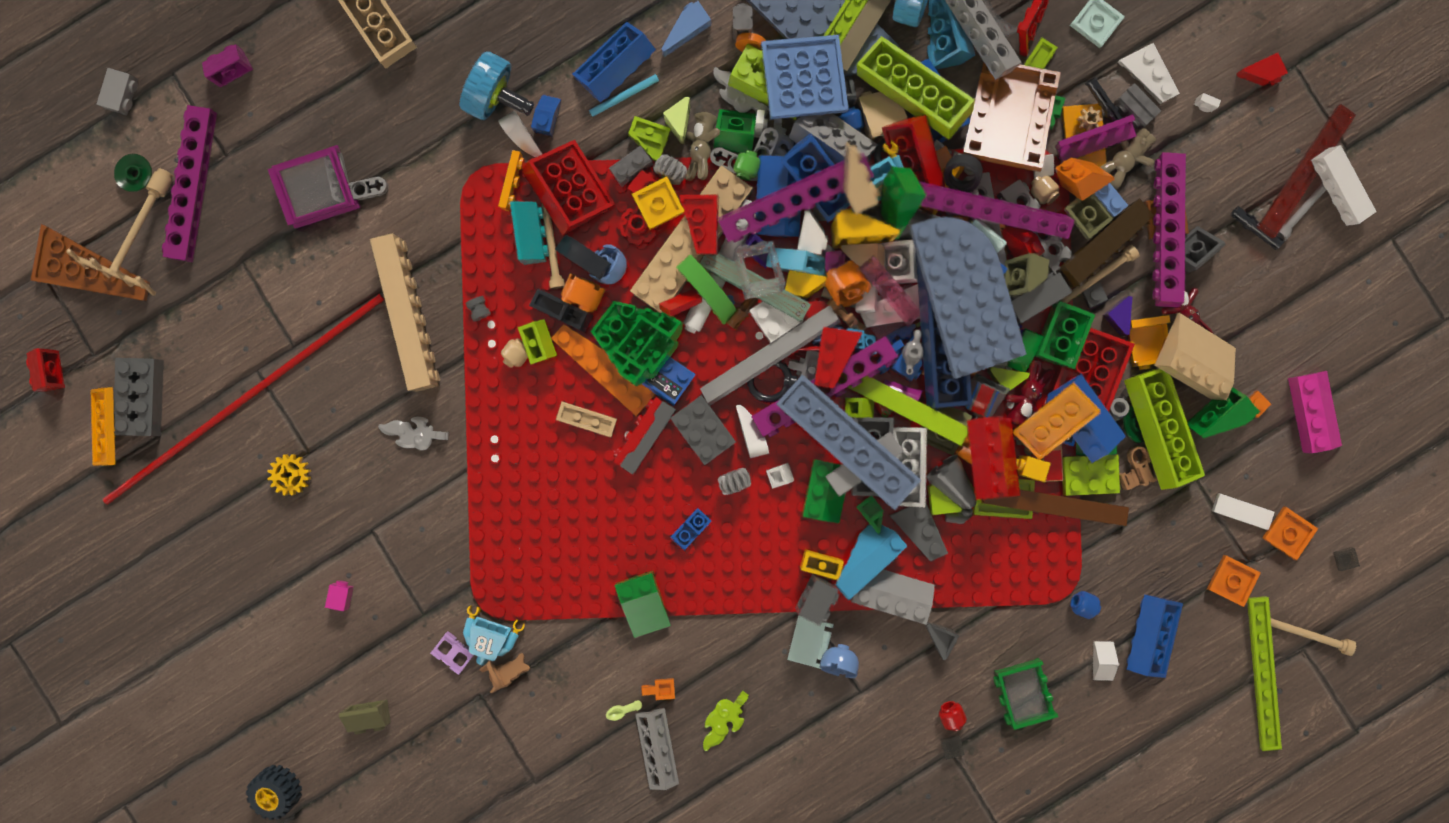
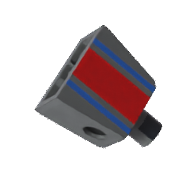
(985, 396)

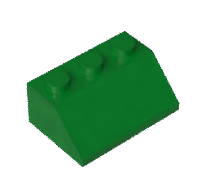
(1064, 334)
(821, 499)

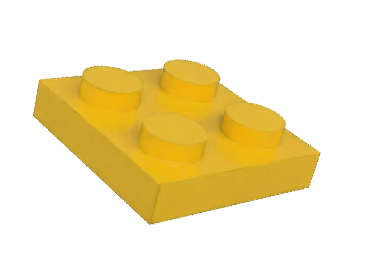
(658, 203)

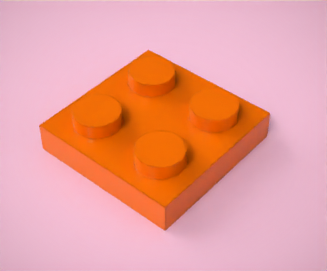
(1290, 533)
(1233, 580)

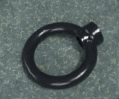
(789, 380)

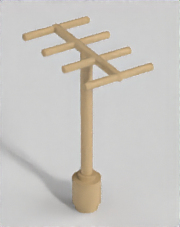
(157, 187)

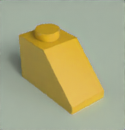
(804, 284)

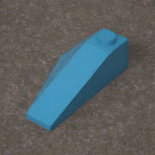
(948, 39)
(869, 558)

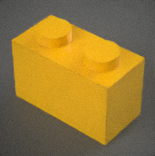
(1032, 468)
(821, 564)

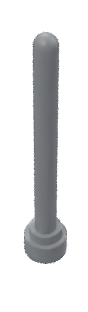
(1285, 231)

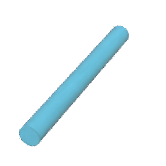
(623, 95)

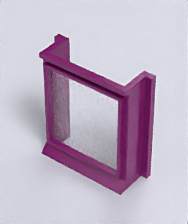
(312, 187)

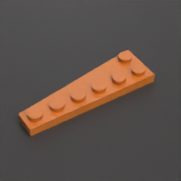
(598, 365)

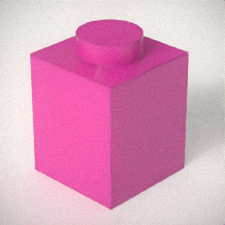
(339, 596)

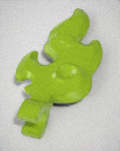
(724, 712)

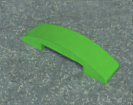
(707, 288)

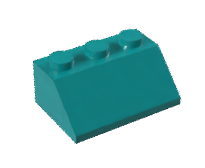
(529, 232)

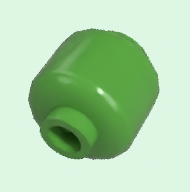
(747, 165)

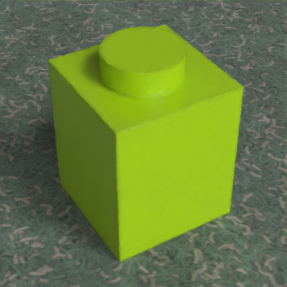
(859, 407)

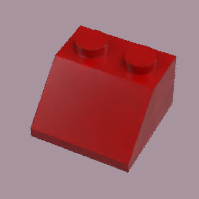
(45, 370)

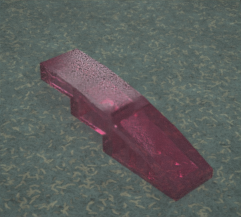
(890, 290)

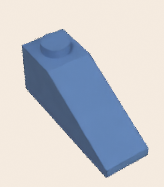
(689, 24)

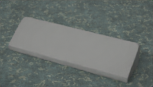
(843, 479)

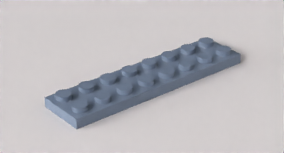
(848, 442)

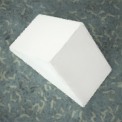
(1104, 660)

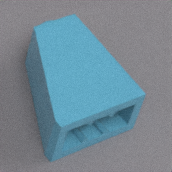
(799, 261)

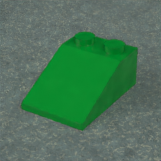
(900, 197)
(1223, 415)
(642, 604)

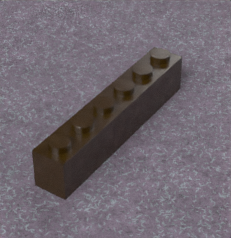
(1105, 243)

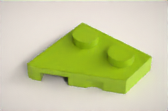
(650, 136)

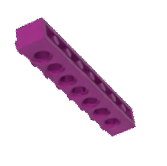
(1176, 165)
(195, 192)
(997, 210)
(729, 221)
(883, 347)

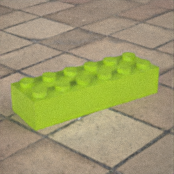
(915, 87)
(1164, 428)

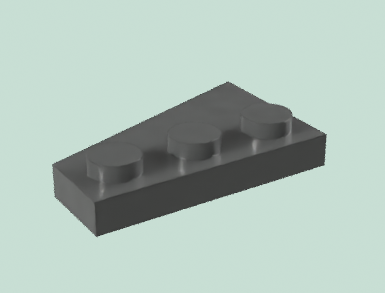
(921, 529)

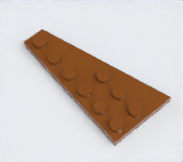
(57, 267)

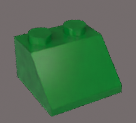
(735, 131)

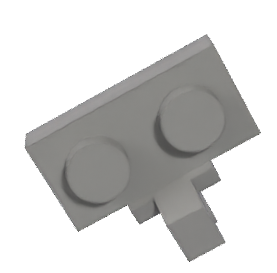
(806, 366)

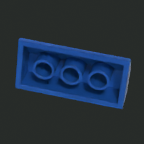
(614, 61)
(807, 159)
(771, 178)
(1099, 434)
(1154, 636)

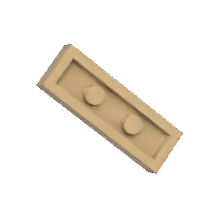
(586, 419)

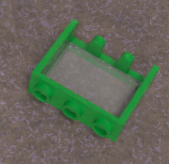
(1024, 694)

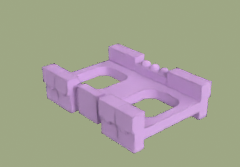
(456, 647)

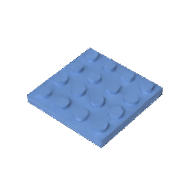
(804, 76)

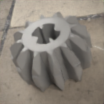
(670, 168)
(734, 481)

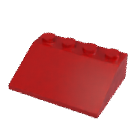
(567, 186)
(1101, 365)
(993, 457)

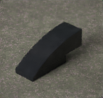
(583, 256)
(561, 310)

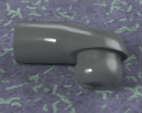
(959, 517)

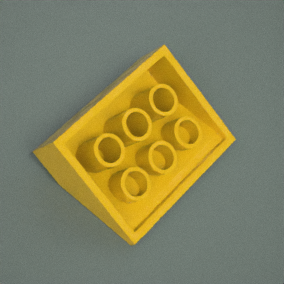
(855, 229)

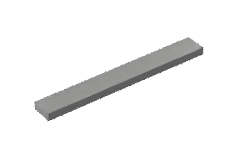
(769, 355)

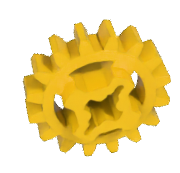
(287, 466)

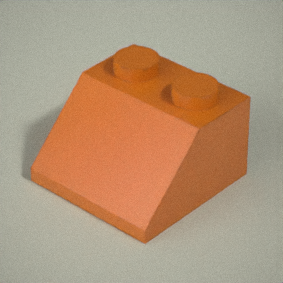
(1082, 177)

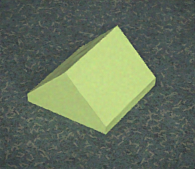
(678, 117)

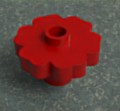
(628, 227)

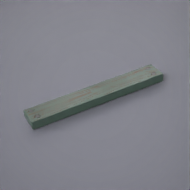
(782, 301)

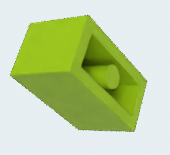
(537, 341)

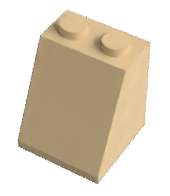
(878, 112)

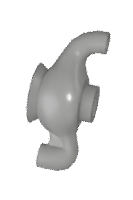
(913, 352)
(1119, 406)

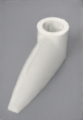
(519, 134)
(754, 440)

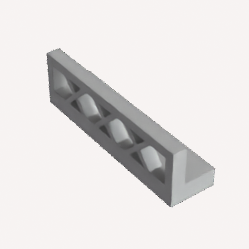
(660, 749)

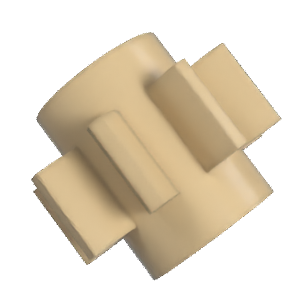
(1086, 114)

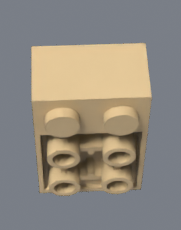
(856, 186)

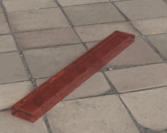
(1305, 172)

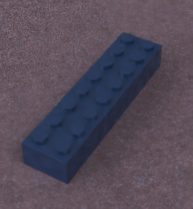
(940, 386)

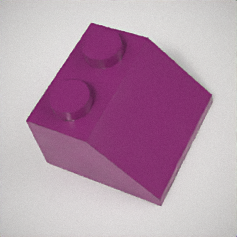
(226, 65)

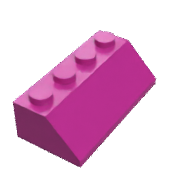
(1315, 412)

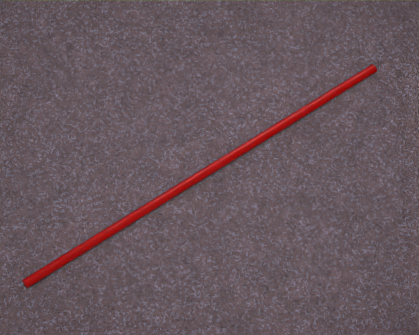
(243, 399)

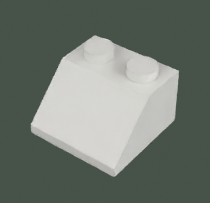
(812, 234)

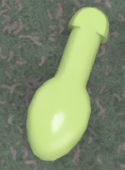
(617, 712)

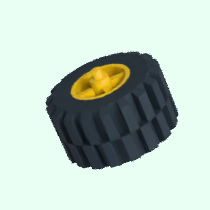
(274, 792)

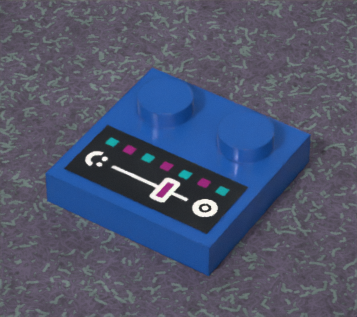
(670, 381)

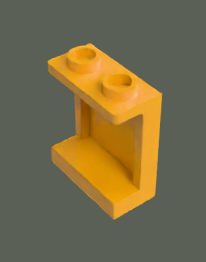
(1149, 338)

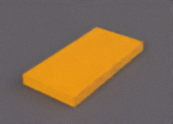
(1071, 128)
(1056, 421)
(102, 426)

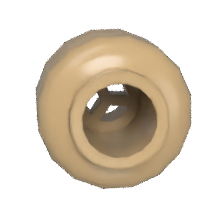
(1044, 189)
(514, 353)

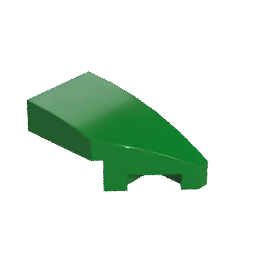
(872, 513)

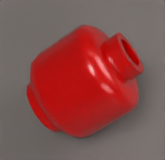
(952, 716)

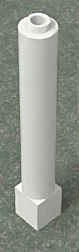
(698, 314)

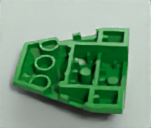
(637, 340)

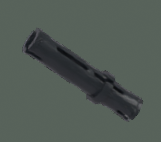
(1110, 111)
(1250, 222)

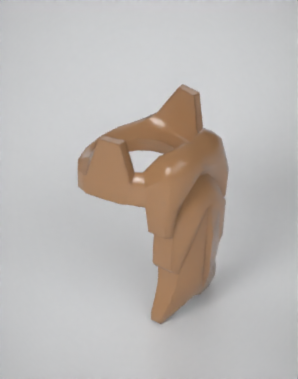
(503, 675)

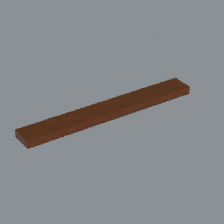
(1064, 507)

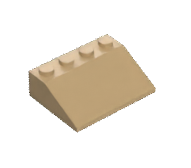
(1198, 359)

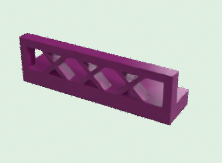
(1096, 139)

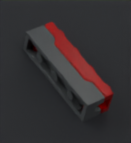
(644, 436)

